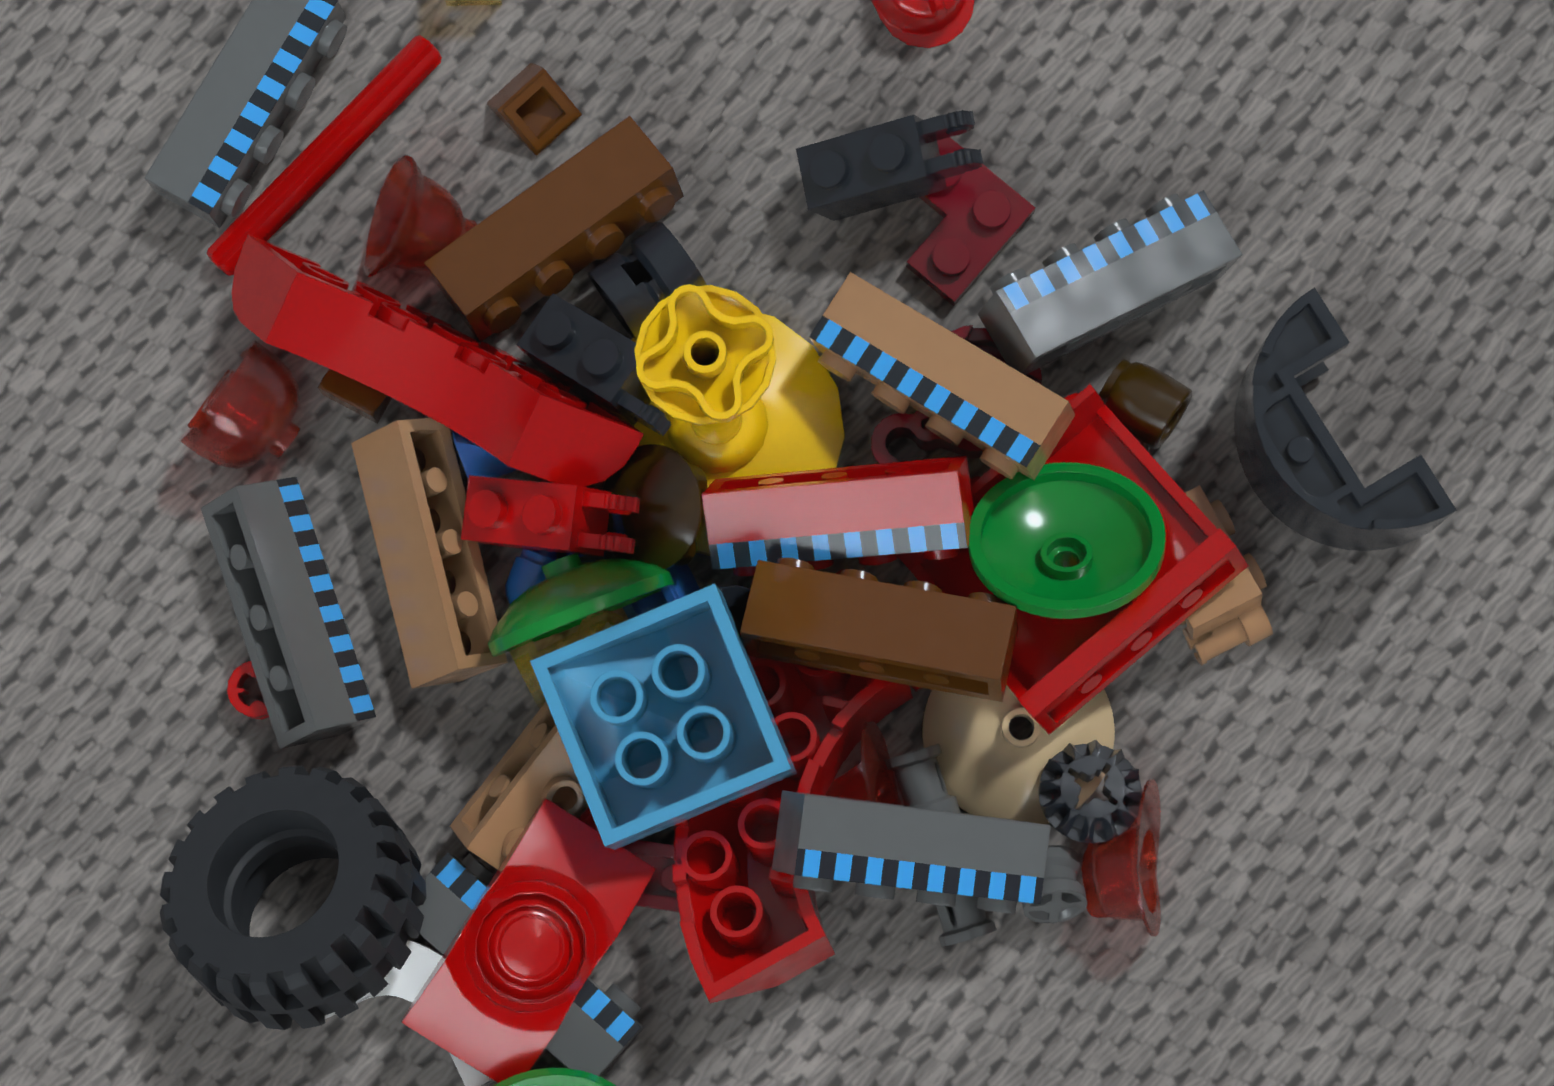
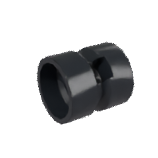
(654, 257)

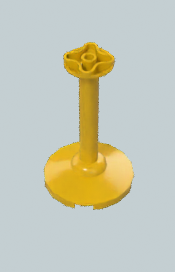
(736, 389)

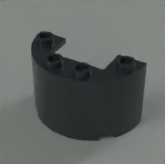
(1298, 463)

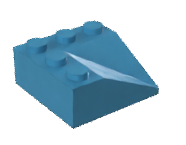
(663, 717)

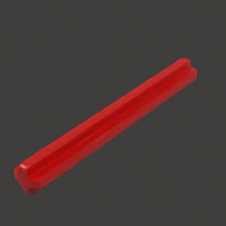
(327, 151)

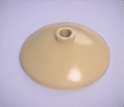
(991, 768)

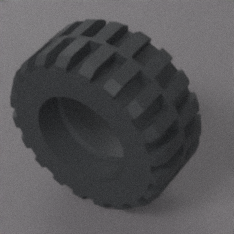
(244, 848)

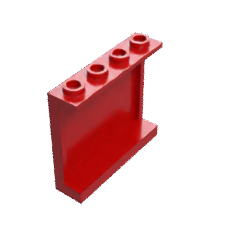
(1070, 661)

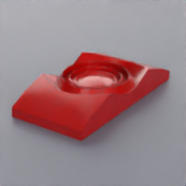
(529, 945)

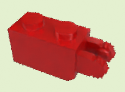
(544, 516)

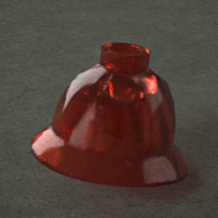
(411, 220)

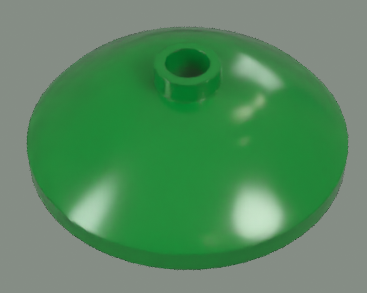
(1067, 541)
(571, 595)

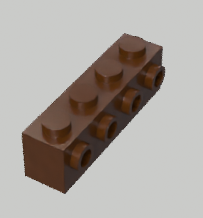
(555, 229)
(880, 628)

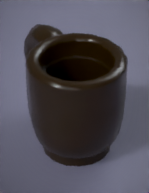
(1145, 401)

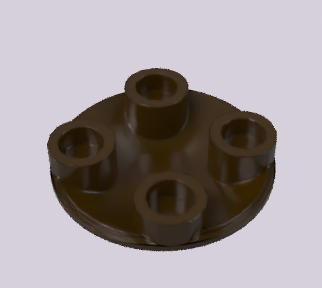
(668, 507)

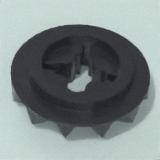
(1098, 819)

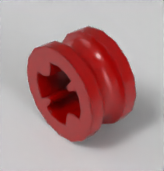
(257, 709)

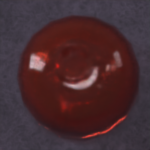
(247, 412)

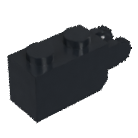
(883, 164)
(591, 361)

